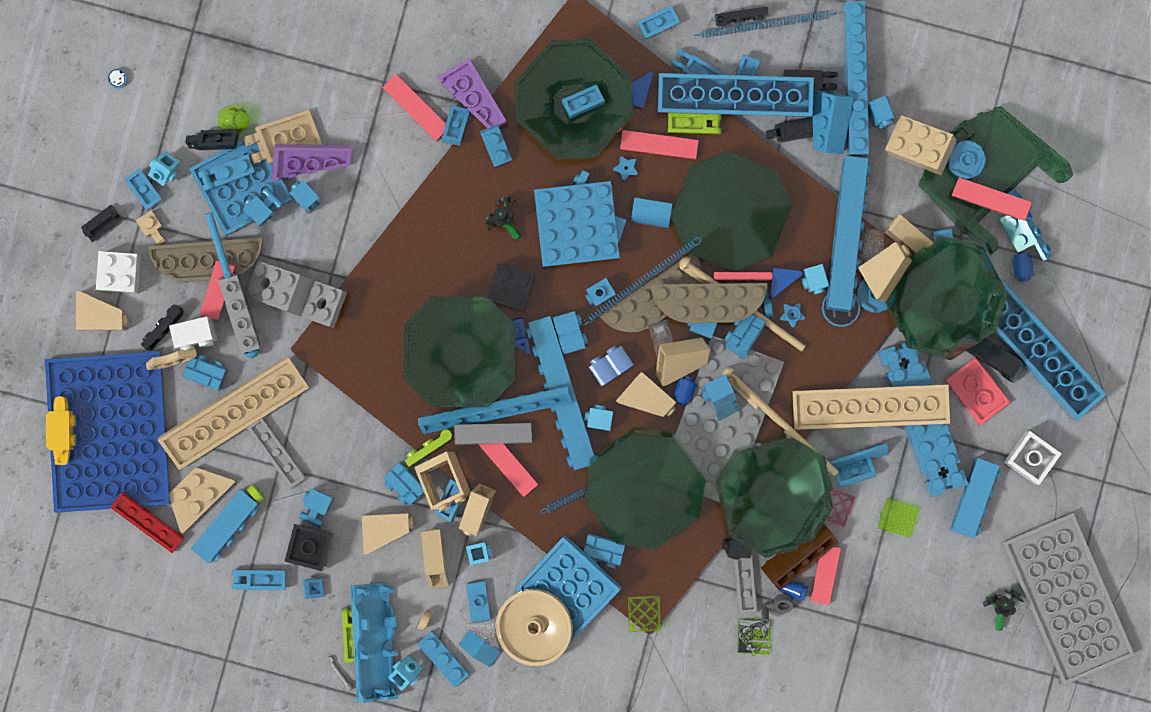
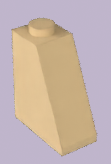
(905, 233)
(886, 270)
(98, 315)
(680, 359)
(647, 397)
(477, 509)
(383, 529)
(434, 558)

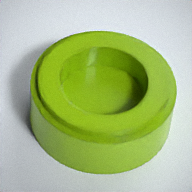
(255, 493)

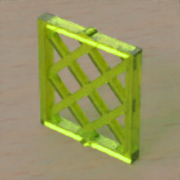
(630, 614)

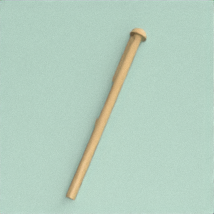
(703, 278)
(757, 402)

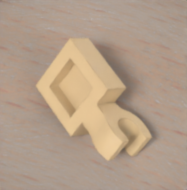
(150, 226)

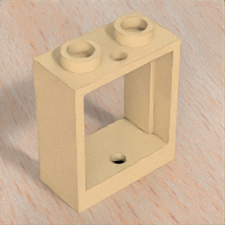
(429, 488)

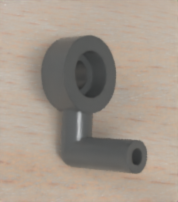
(782, 603)

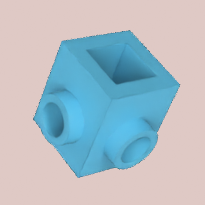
(164, 168)
(405, 673)

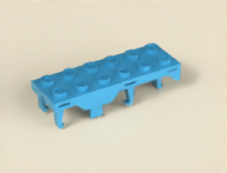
(372, 639)

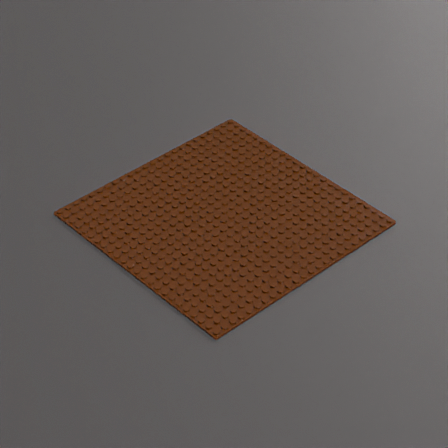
(446, 250)

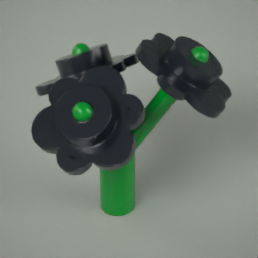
(503, 217)
(1003, 606)

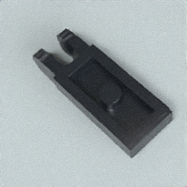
(817, 75)
(152, 338)

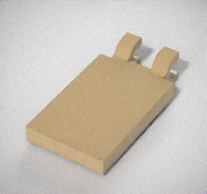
(288, 130)

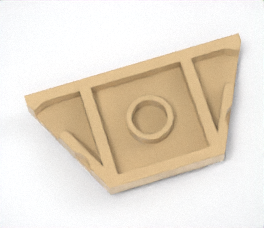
(196, 495)

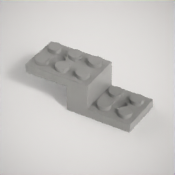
(295, 294)

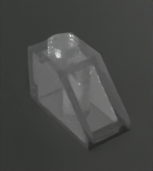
(659, 334)

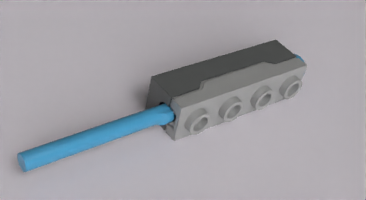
(235, 299)

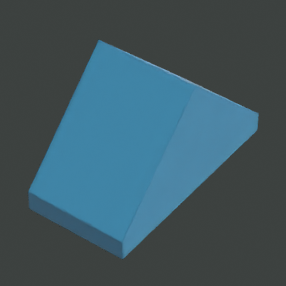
(479, 648)

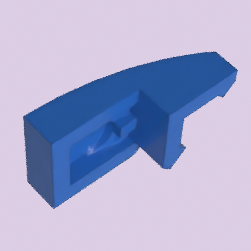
(640, 89)
(520, 335)

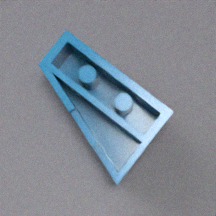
(830, 120)
(720, 397)

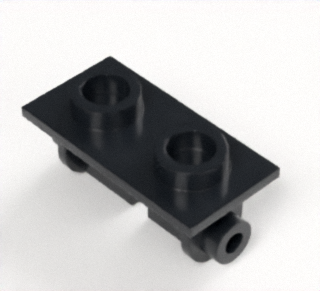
(101, 223)

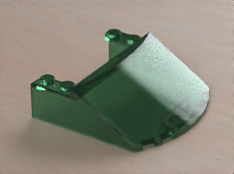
(1010, 156)

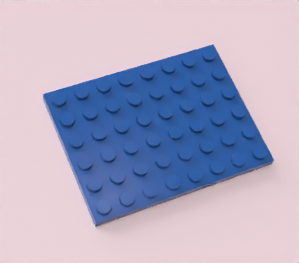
(115, 430)

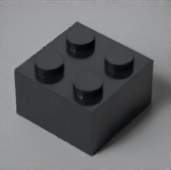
(511, 287)
(309, 547)

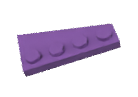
(471, 91)
(307, 158)

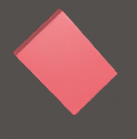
(977, 391)

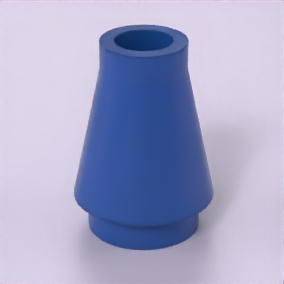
(796, 590)

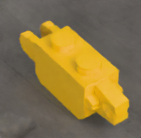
(60, 431)

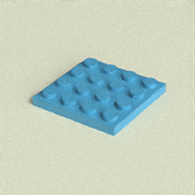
(229, 200)
(576, 224)
(574, 580)

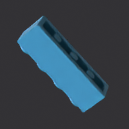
(974, 498)
(225, 525)

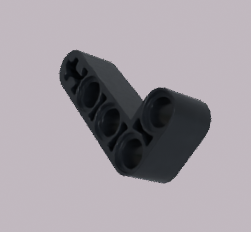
(999, 359)

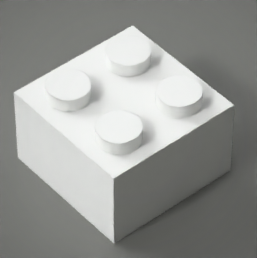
(118, 272)
(194, 333)
(1032, 458)

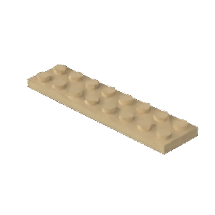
(871, 407)
(233, 412)

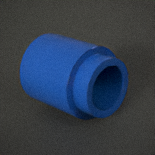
(1023, 267)
(684, 390)

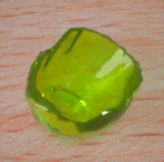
(233, 118)

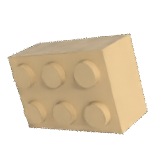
(921, 145)

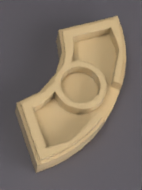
(172, 359)

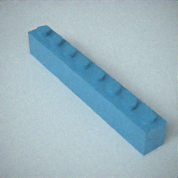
(856, 77)
(847, 233)
(556, 375)

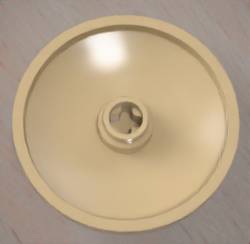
(534, 627)

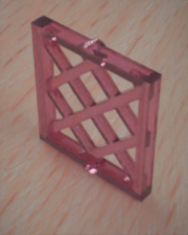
(847, 511)

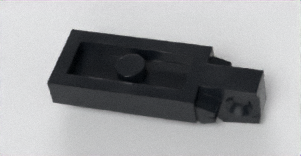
(740, 16)
(792, 130)
(213, 139)

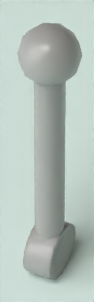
(329, 660)

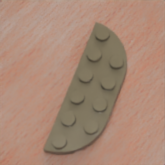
(197, 260)
(709, 301)
(639, 308)

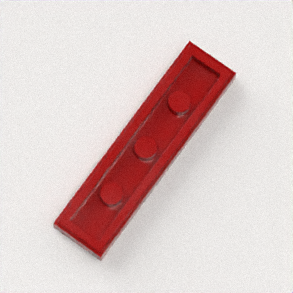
(147, 522)

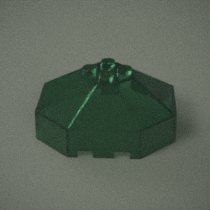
(560, 72)
(733, 209)
(947, 298)
(459, 352)
(644, 488)
(775, 495)

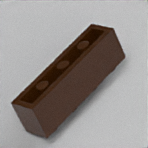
(788, 565)

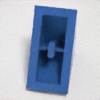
(781, 279)

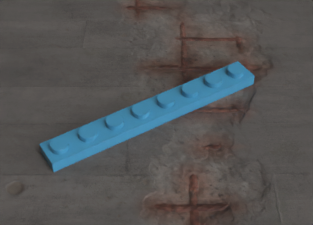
(496, 410)

